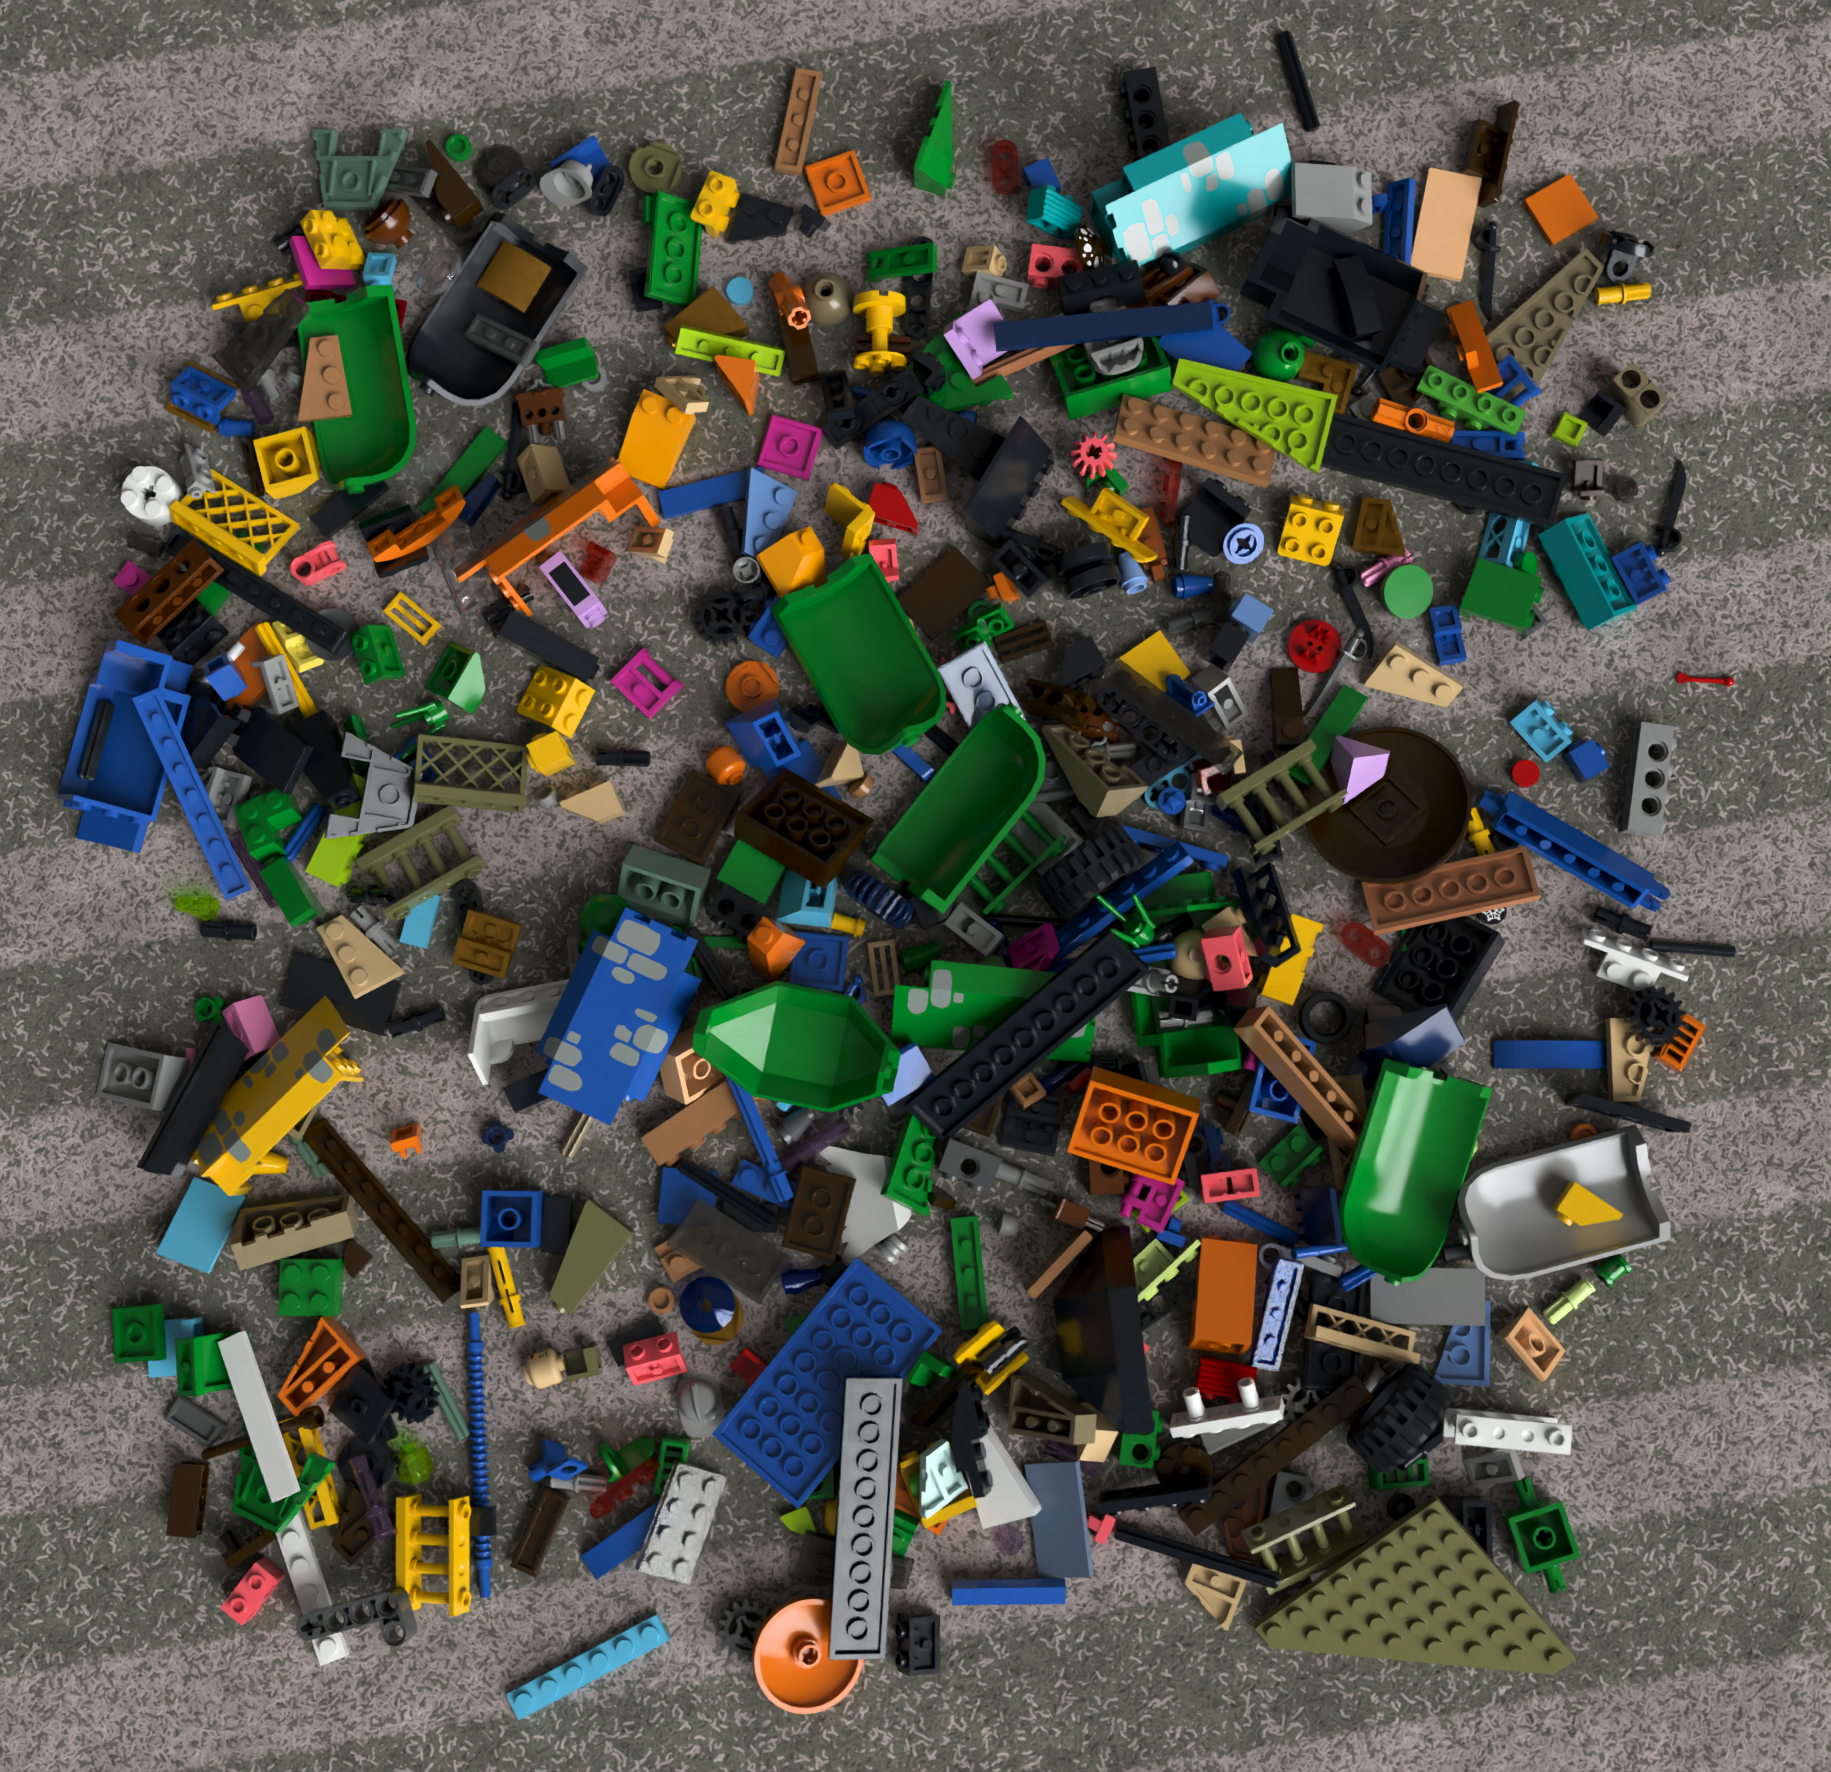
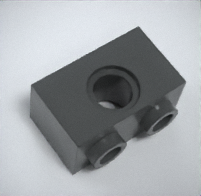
(986, 1165)

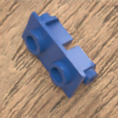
(1187, 696)

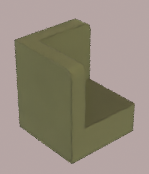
(583, 1363)

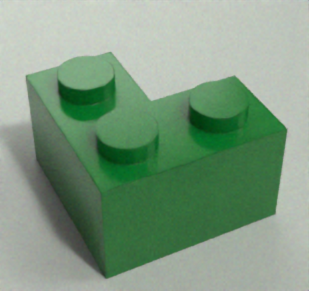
(263, 818)

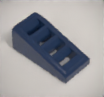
(478, 500)

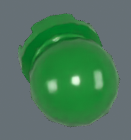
(601, 914)

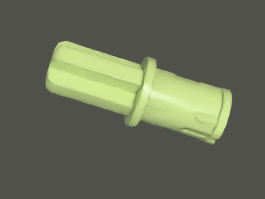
(1568, 1300)

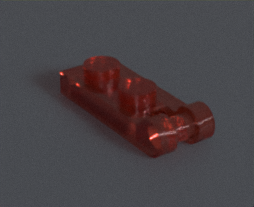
(1171, 486)
(623, 1489)

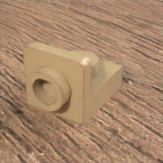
(984, 259)

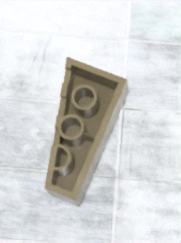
(291, 1228)

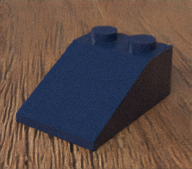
(1414, 1037)
(1319, 1215)

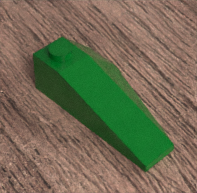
(935, 158)

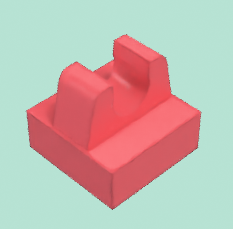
(1101, 1526)

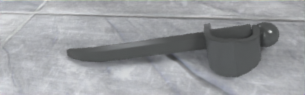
(1356, 649)

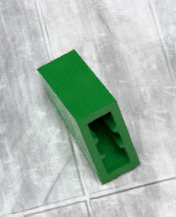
(290, 891)

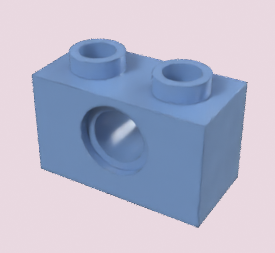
(1249, 614)

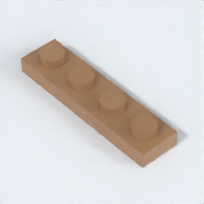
(798, 121)

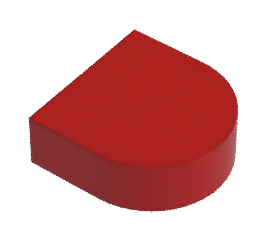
(1078, 1081)

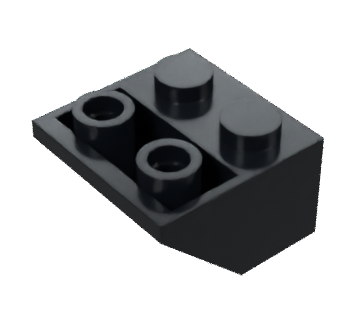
(1474, 1515)

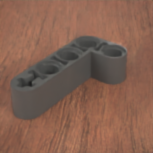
(355, 1617)

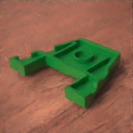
(959, 389)
(253, 1498)

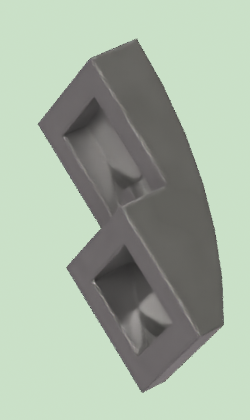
(1197, 807)

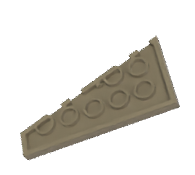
(1544, 320)

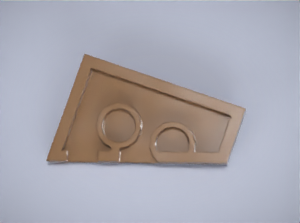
(324, 384)

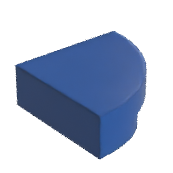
(1379, 203)

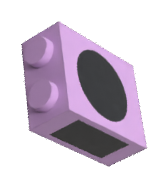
(574, 590)

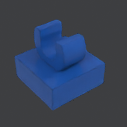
(1171, 1234)

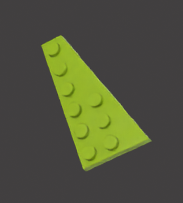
(1275, 412)

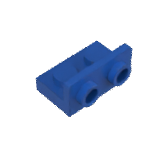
(201, 394)
(1641, 572)
(766, 631)

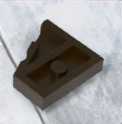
(1401, 386)
(354, 1531)

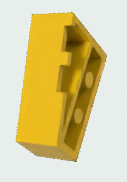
(1283, 982)

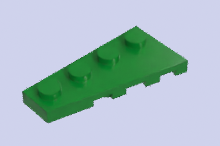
(910, 1167)

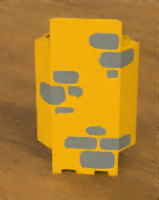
(274, 1097)

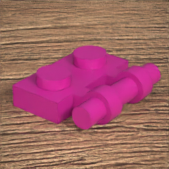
(1158, 1205)

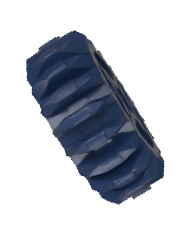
(879, 899)

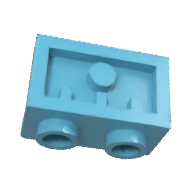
(1543, 729)

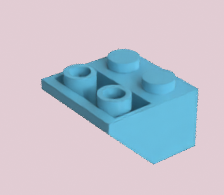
(805, 902)

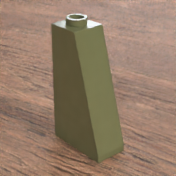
(590, 1253)

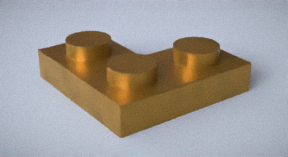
(1330, 373)

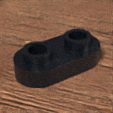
(605, 192)

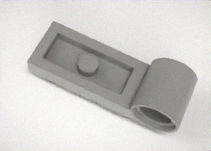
(1324, 1263)

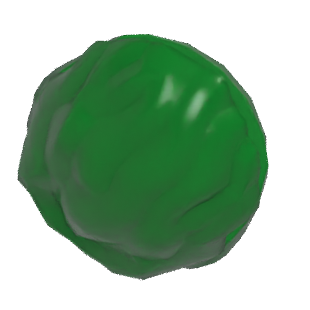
(626, 1458)

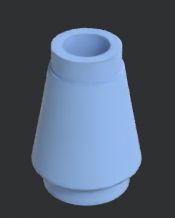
(1132, 574)

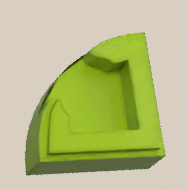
(799, 1520)

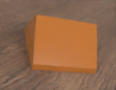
(741, 378)

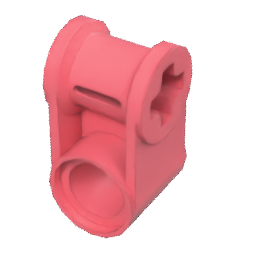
(319, 562)

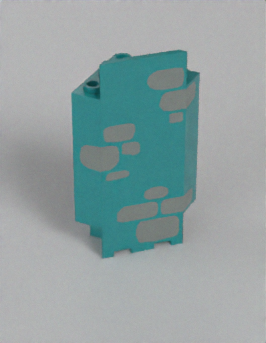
(1193, 191)

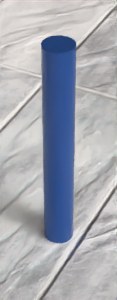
(1310, 1251)

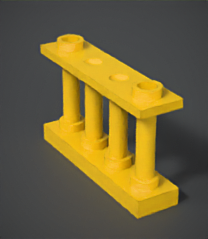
(409, 1546)

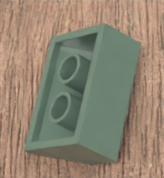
(663, 886)

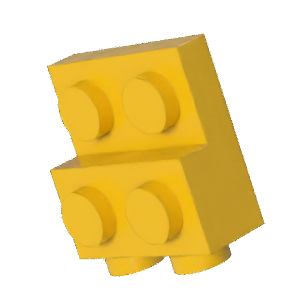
(332, 241)

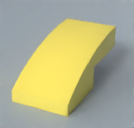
(296, 648)

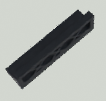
(1260, 923)

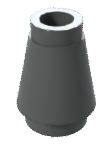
(794, 1125)

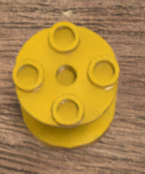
(879, 322)

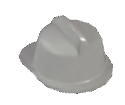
(568, 183)
(700, 1405)

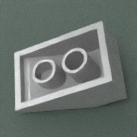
(1332, 195)
(141, 1076)

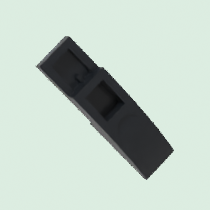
(968, 1426)

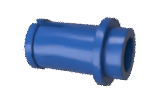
(236, 427)

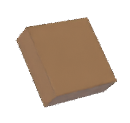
(1027, 1090)

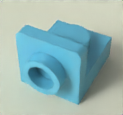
(379, 269)

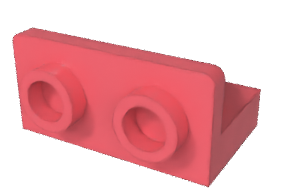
(654, 1358)

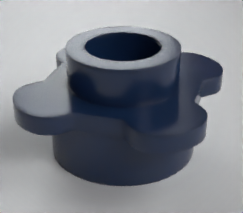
(497, 1128)

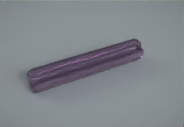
(253, 868)

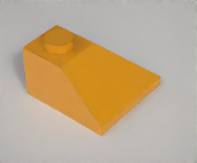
(794, 562)

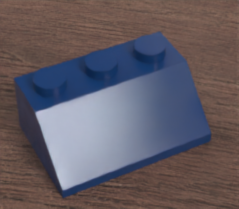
(1270, 1097)

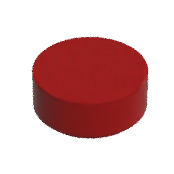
(1524, 773)

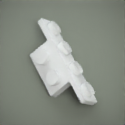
(1629, 964)

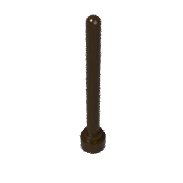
(310, 1419)

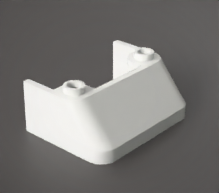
(510, 1020)

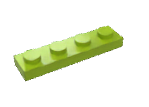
(708, 344)

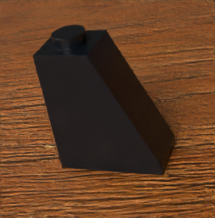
(206, 724)
(524, 1093)

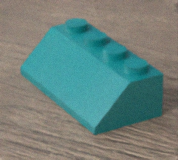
(1587, 571)

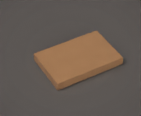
(1057, 1262)

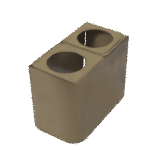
(1635, 411)

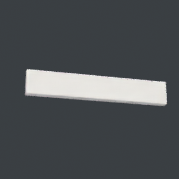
(259, 1416)

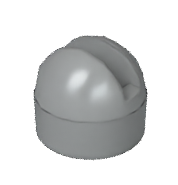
(547, 796)
(1007, 1225)

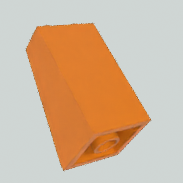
(1223, 1296)

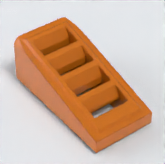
(1677, 1064)

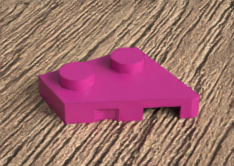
(1035, 949)

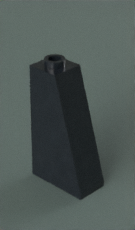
(547, 647)
(325, 766)

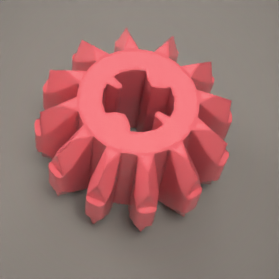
(1097, 446)

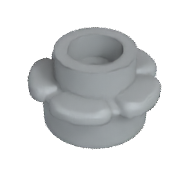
(294, 376)

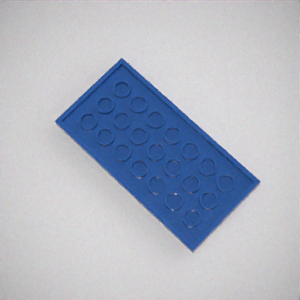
(793, 1411)

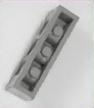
(1634, 819)

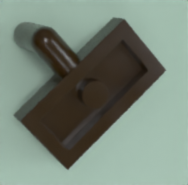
(236, 1554)

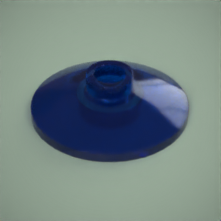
(721, 1301)

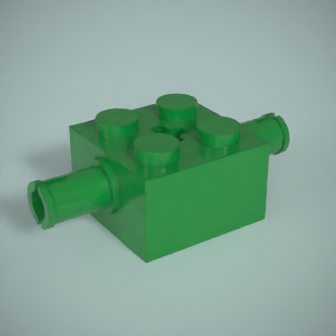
(1556, 1543)

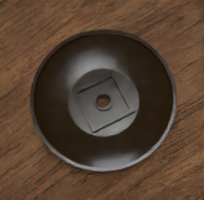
(1428, 817)

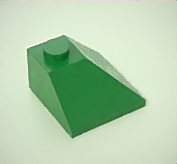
(458, 677)

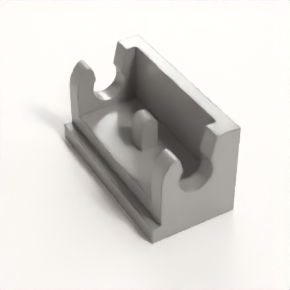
(277, 682)

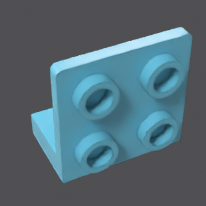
(174, 1330)

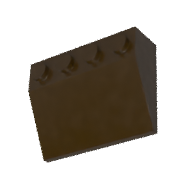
(802, 827)

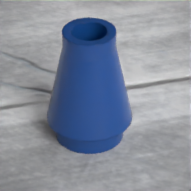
(1188, 585)

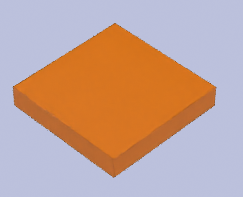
(837, 183)
(1560, 210)

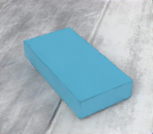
(420, 923)

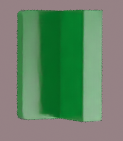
(568, 363)
(928, 1368)

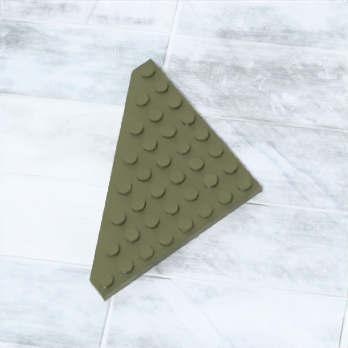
(1419, 1597)

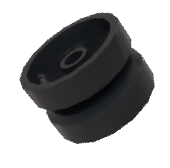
(1087, 570)

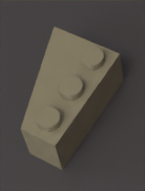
(1047, 1413)

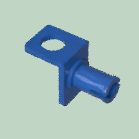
(555, 1463)

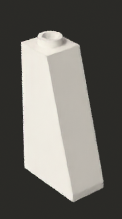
(1010, 1494)

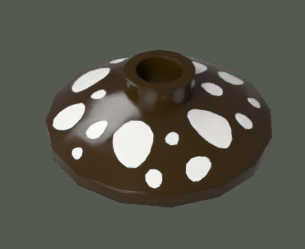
(1089, 248)

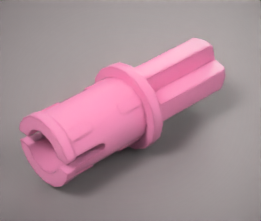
(1382, 568)

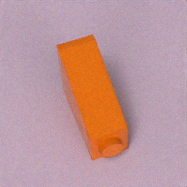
(772, 948)

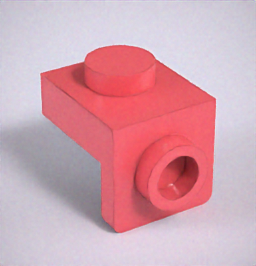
(885, 555)

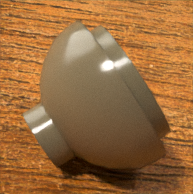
(830, 309)

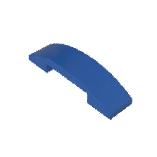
(1548, 1054)
(620, 1544)

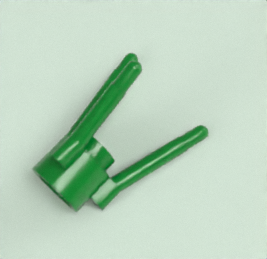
(432, 712)
(1139, 932)

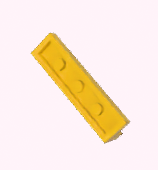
(326, 1490)

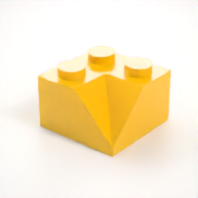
(288, 462)

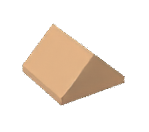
(1531, 1345)

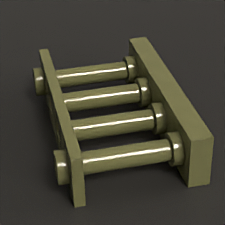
(1280, 772)
(399, 849)
(1317, 1555)

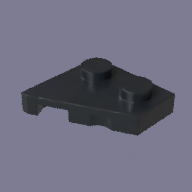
(759, 219)

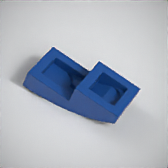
(1446, 634)

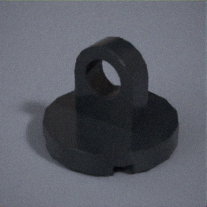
(1623, 248)

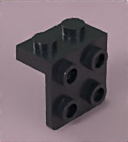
(1214, 513)
(395, 521)
(192, 633)

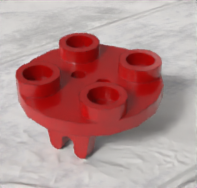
(1308, 657)

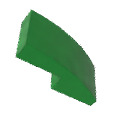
(985, 627)

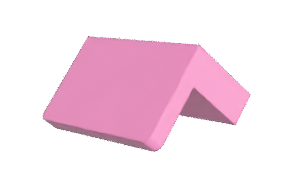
(252, 1025)

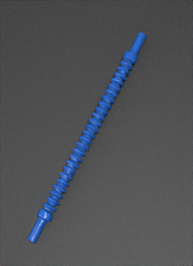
(475, 1346)

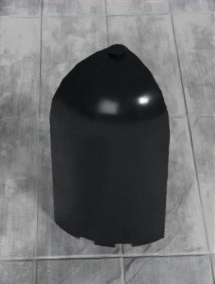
(460, 369)

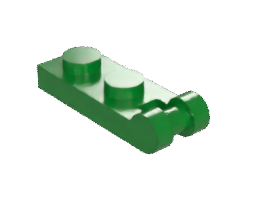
(901, 262)

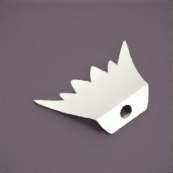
(869, 1214)

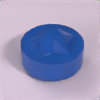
(1171, 801)

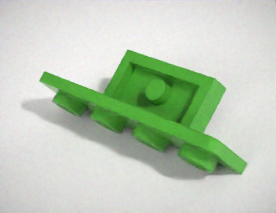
(1461, 402)

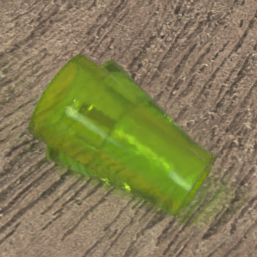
(199, 906)

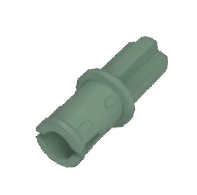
(456, 1237)

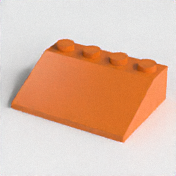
(1134, 1125)

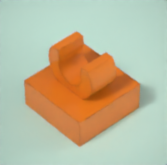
(1003, 589)
(405, 1138)

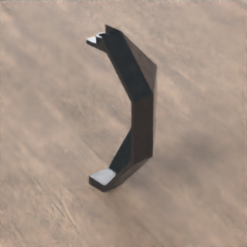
(1103, 1333)

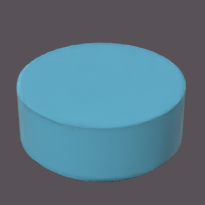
(740, 291)

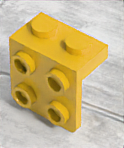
(852, 515)
(1311, 529)
(555, 700)
(971, 1349)

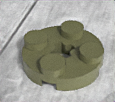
(649, 157)

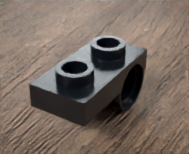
(1189, 1171)

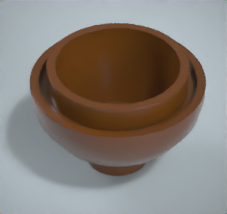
(389, 224)

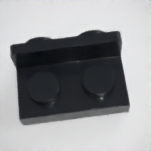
(918, 1644)

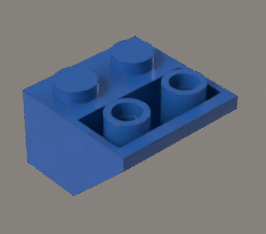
(765, 735)

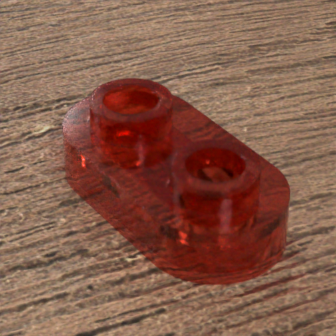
(1004, 168)
(1365, 943)

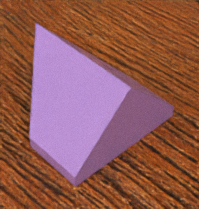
(1357, 765)

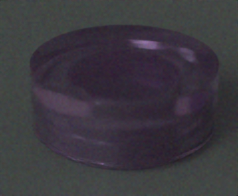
(1009, 1540)

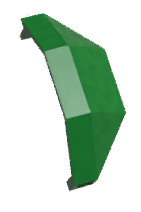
(798, 1046)

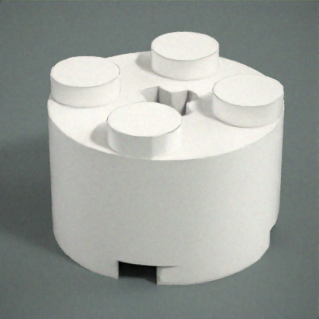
(140, 488)

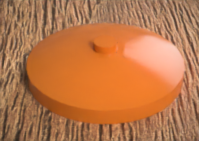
(793, 1658)

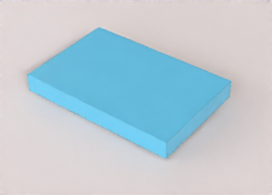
(201, 1226)

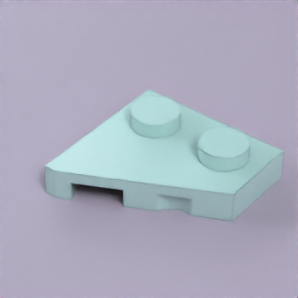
(938, 1478)

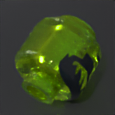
(413, 1463)

